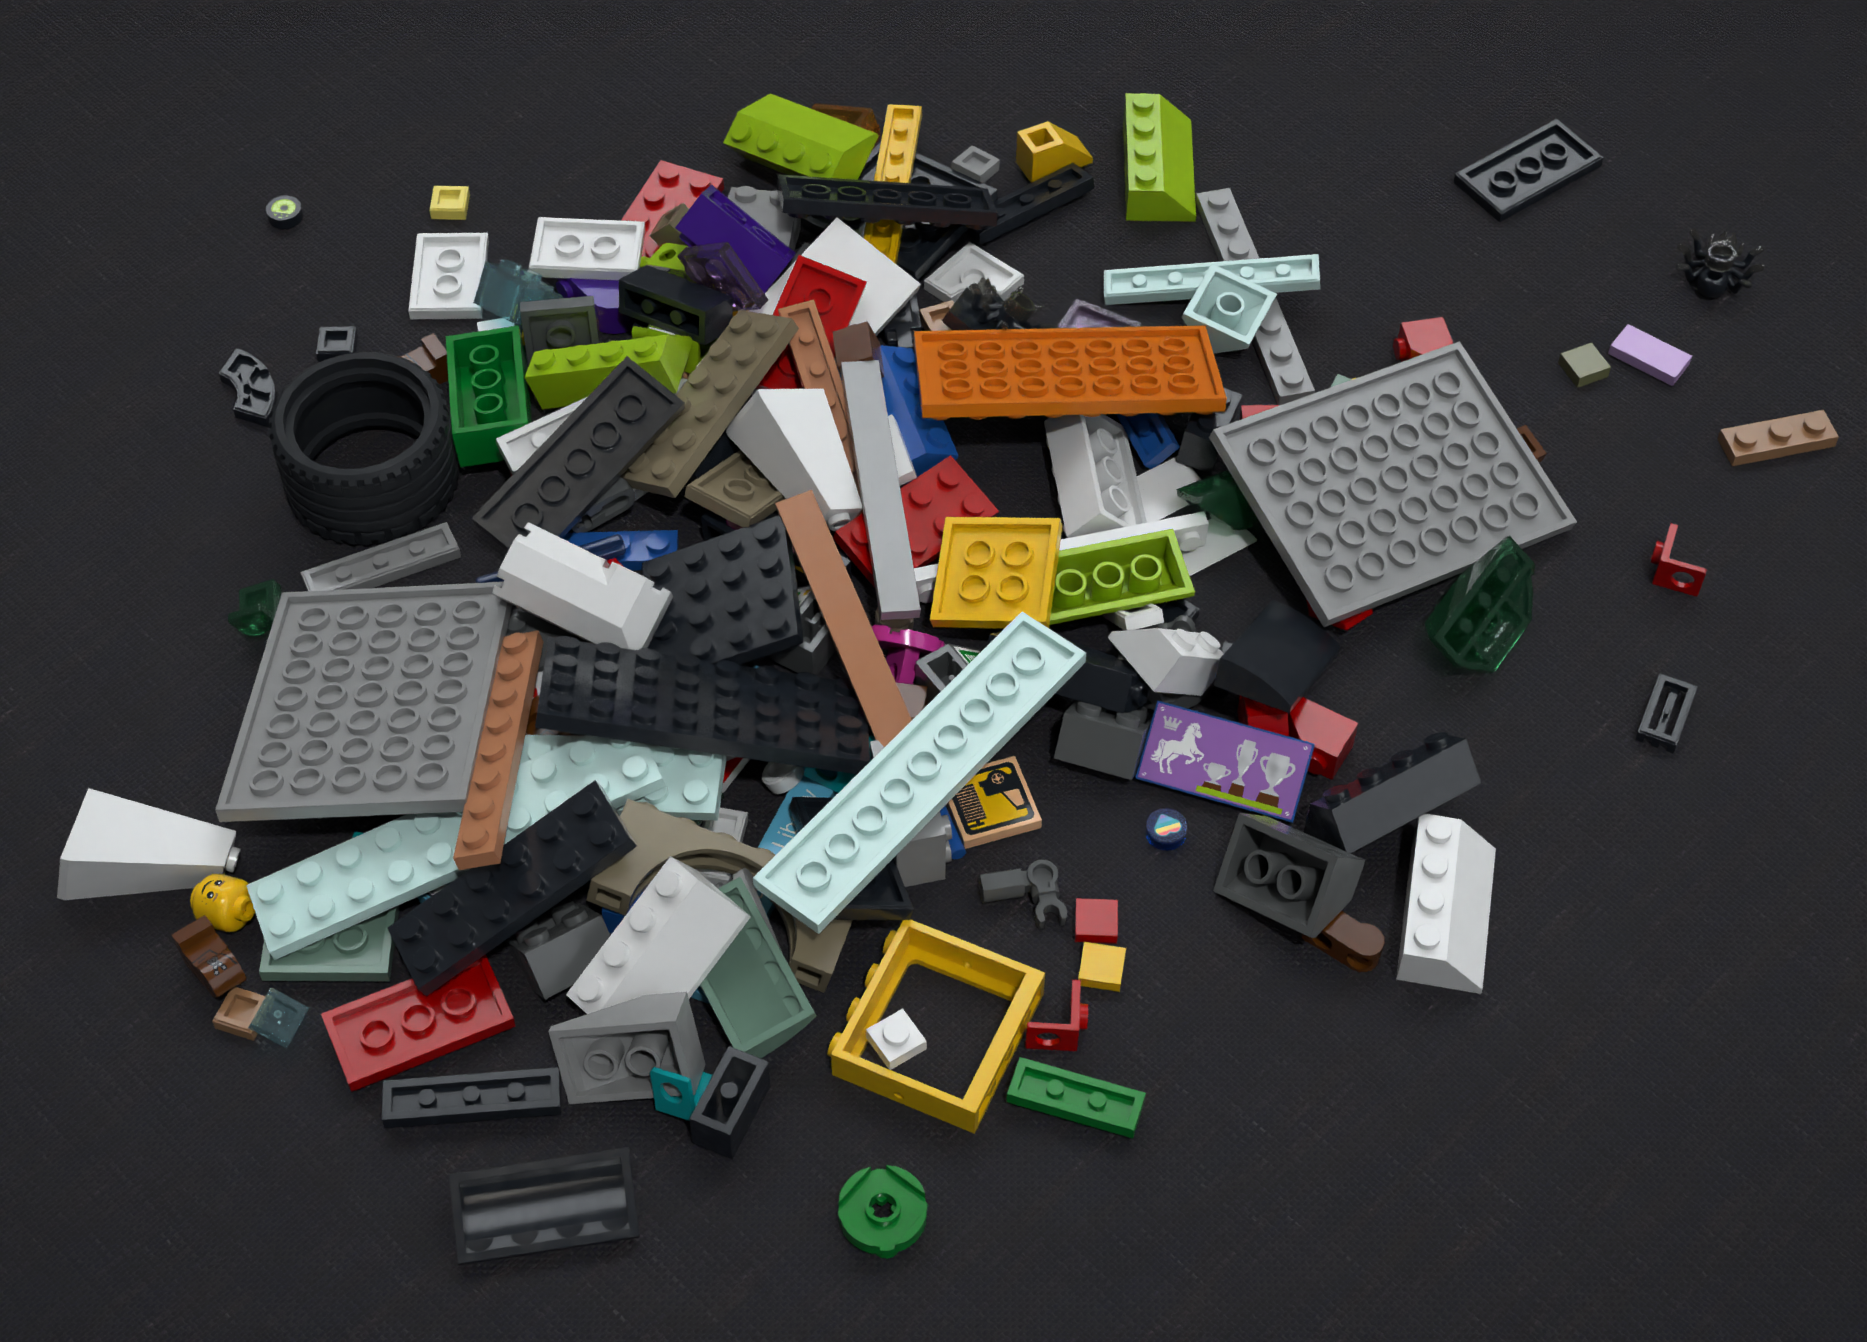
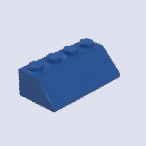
(924, 438)

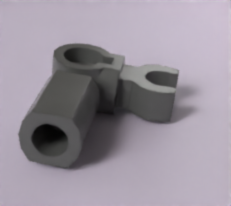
(1038, 881)

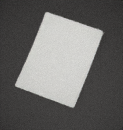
(1161, 499)

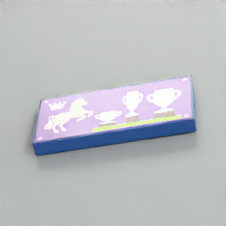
(1225, 761)

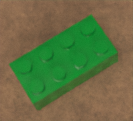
(486, 391)

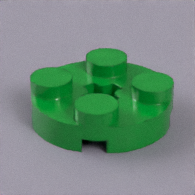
(886, 1234)

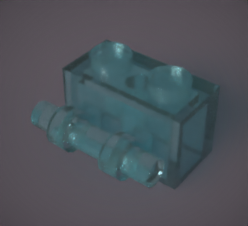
(507, 285)

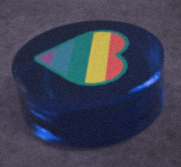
(1166, 829)

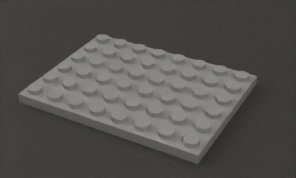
(1390, 481)
(367, 703)

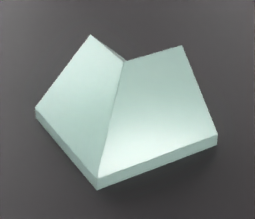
(1229, 309)

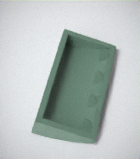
(755, 986)

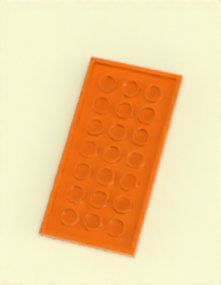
(1067, 372)

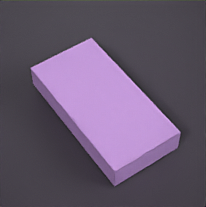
(1650, 355)

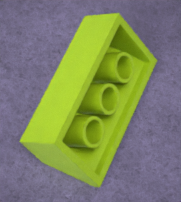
(799, 140)
(1157, 160)
(573, 373)
(1119, 576)

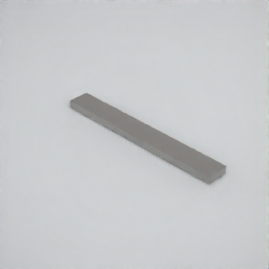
(880, 491)

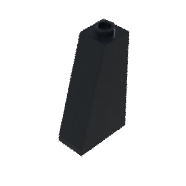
(1104, 682)

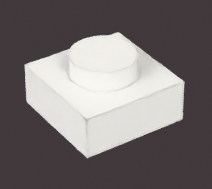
(896, 1039)

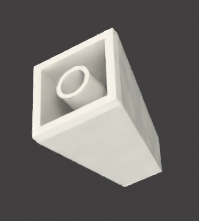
(798, 449)
(139, 849)

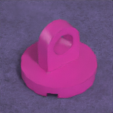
(904, 650)

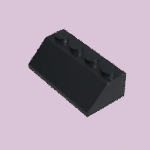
(1394, 793)

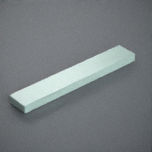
(1183, 280)

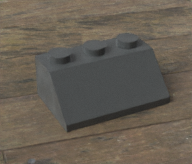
(1287, 874)

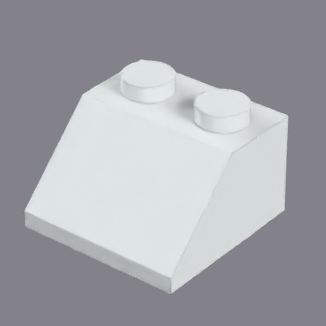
(1171, 658)

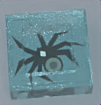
(278, 1017)

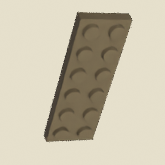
(711, 400)

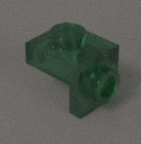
(256, 608)

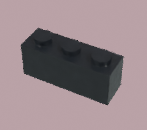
(675, 304)

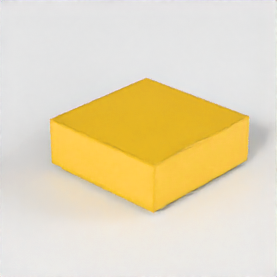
(1102, 966)

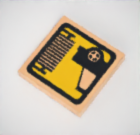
(994, 805)

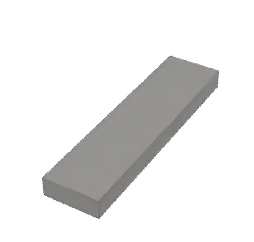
(385, 561)

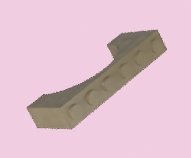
(663, 835)

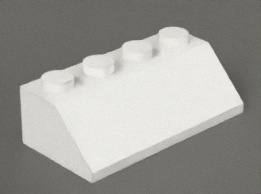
(1088, 464)
(1446, 905)
(662, 942)

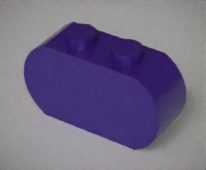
(605, 300)

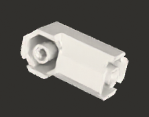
(580, 591)

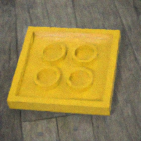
(995, 571)

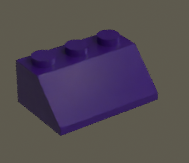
(719, 220)

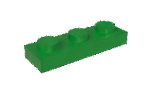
(1076, 1097)

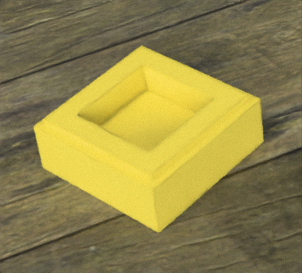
(449, 202)

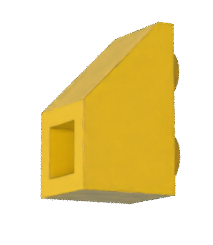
(1048, 149)

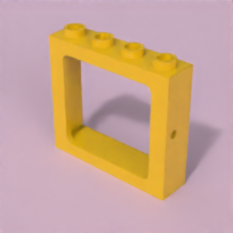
(959, 960)

